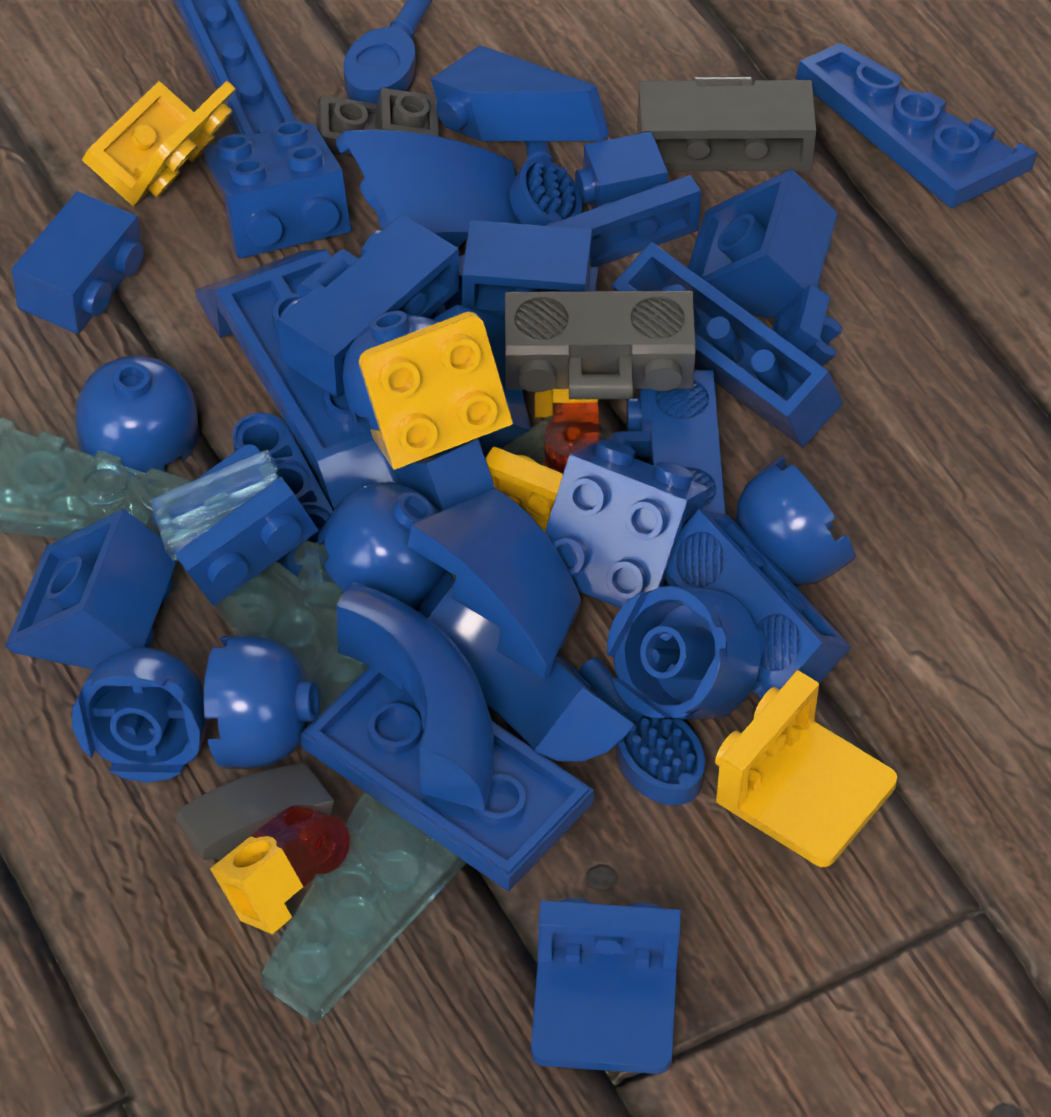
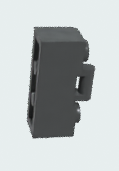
(730, 123)
(599, 342)

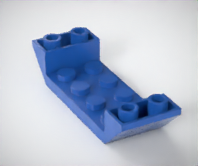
(321, 423)

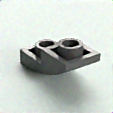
(393, 111)
(240, 808)

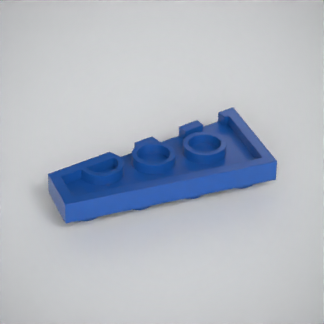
(912, 127)

